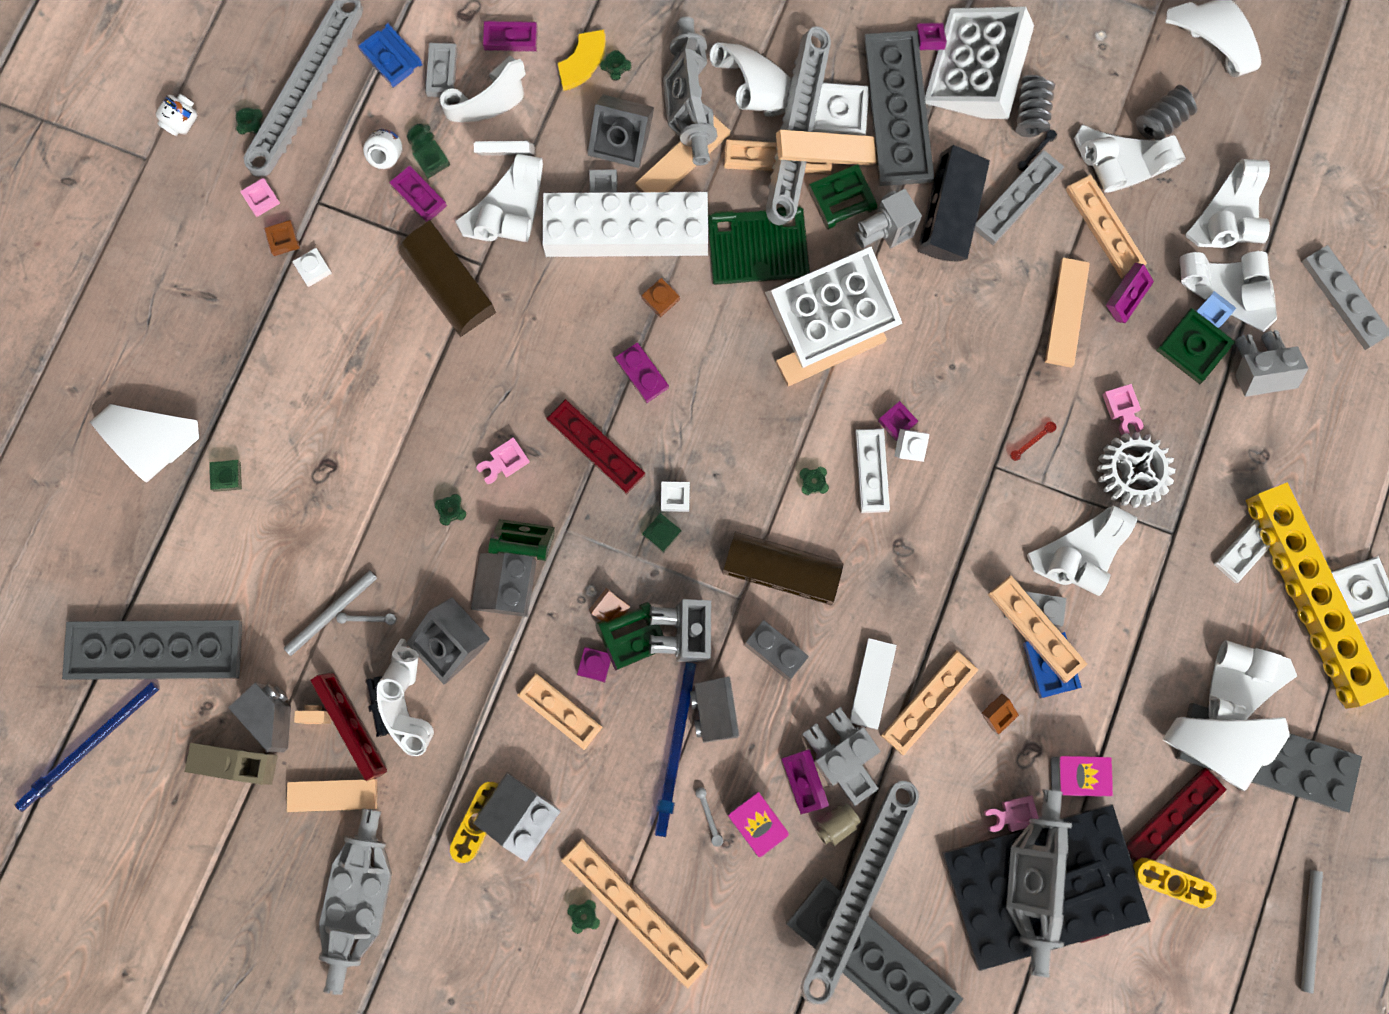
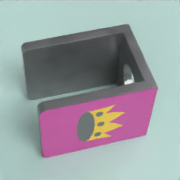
(1082, 775)
(758, 824)

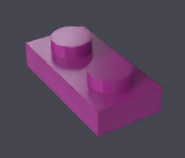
(510, 36)
(418, 194)
(1130, 293)
(642, 372)
(805, 782)

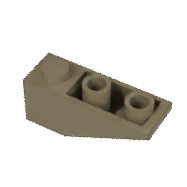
(231, 764)

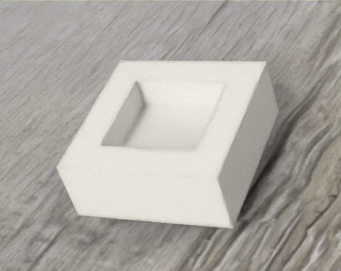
(312, 267)
(911, 445)
(675, 496)

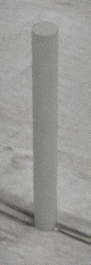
(326, 616)
(1311, 931)

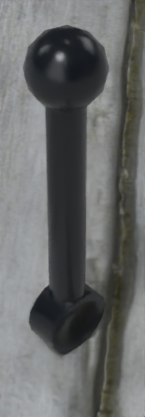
(1049, 137)

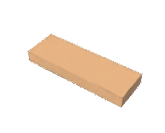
(560, 711)
(331, 795)

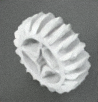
(1155, 481)

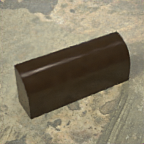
(445, 279)
(783, 568)

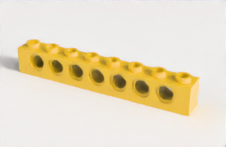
(1329, 600)

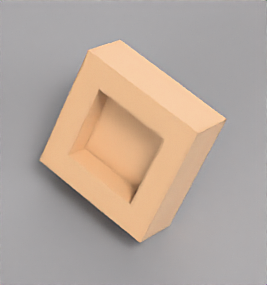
(312, 715)

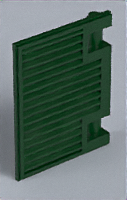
(757, 247)

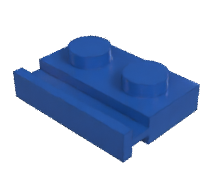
(390, 55)
(1045, 679)

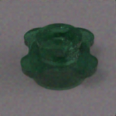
(612, 58)
(244, 116)
(419, 136)
(813, 488)
(443, 505)
(579, 924)

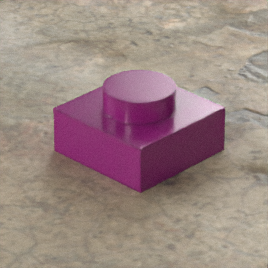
(931, 36)
(897, 418)
(594, 665)

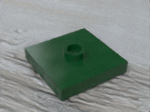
(1195, 346)

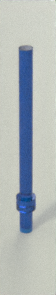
(43, 786)
(666, 805)

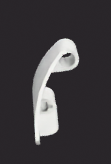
(1224, 27)
(765, 82)
(493, 101)
(1126, 161)
(509, 206)
(1235, 209)
(1242, 284)
(145, 438)
(1086, 552)
(1245, 680)
(408, 732)
(1230, 746)

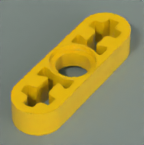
(460, 838)
(1186, 881)

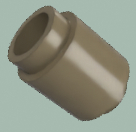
(837, 824)

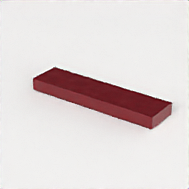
(596, 446)
(349, 726)
(1175, 816)

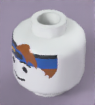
(176, 114)
(382, 148)

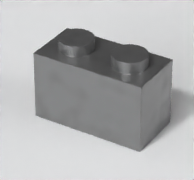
(776, 650)

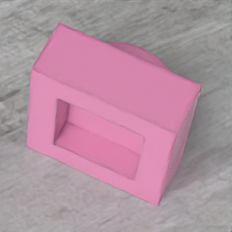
(260, 197)

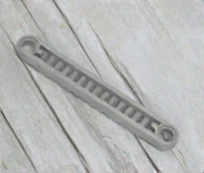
(302, 87)
(799, 116)
(859, 892)

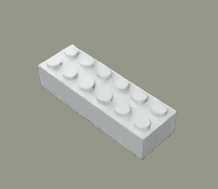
(625, 224)

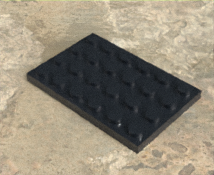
(981, 888)

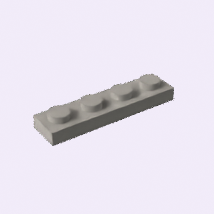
(1018, 197)
(1346, 297)

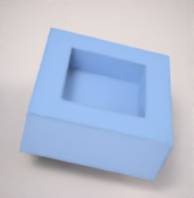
(1216, 309)

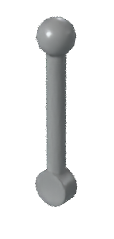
(389, 619)
(717, 840)

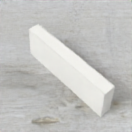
(872, 470)
(1243, 552)
(872, 684)

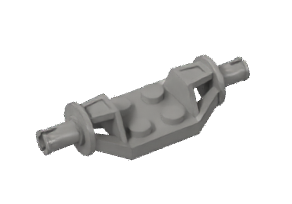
(682, 92)
(1038, 882)
(354, 901)

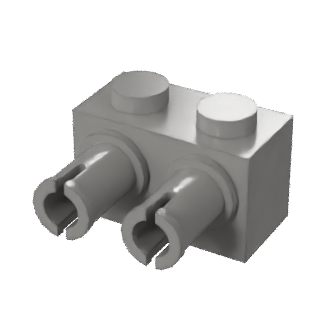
(894, 221)
(1269, 370)
(693, 630)
(841, 759)

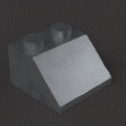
(620, 130)
(504, 584)
(447, 640)
(715, 710)
(265, 715)
(516, 817)

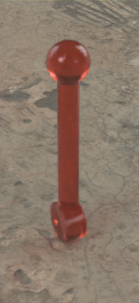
(1049, 427)

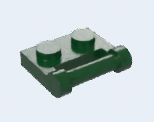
(840, 188)
(521, 539)
(632, 646)

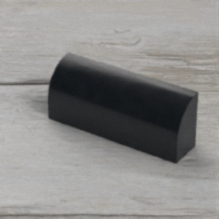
(953, 205)

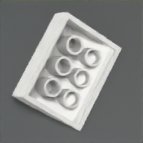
(981, 61)
(834, 307)

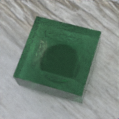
(431, 159)
(225, 475)
(662, 532)

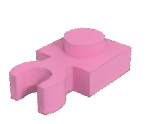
(1123, 404)
(507, 459)
(1015, 814)

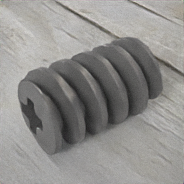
(1034, 106)
(1167, 114)

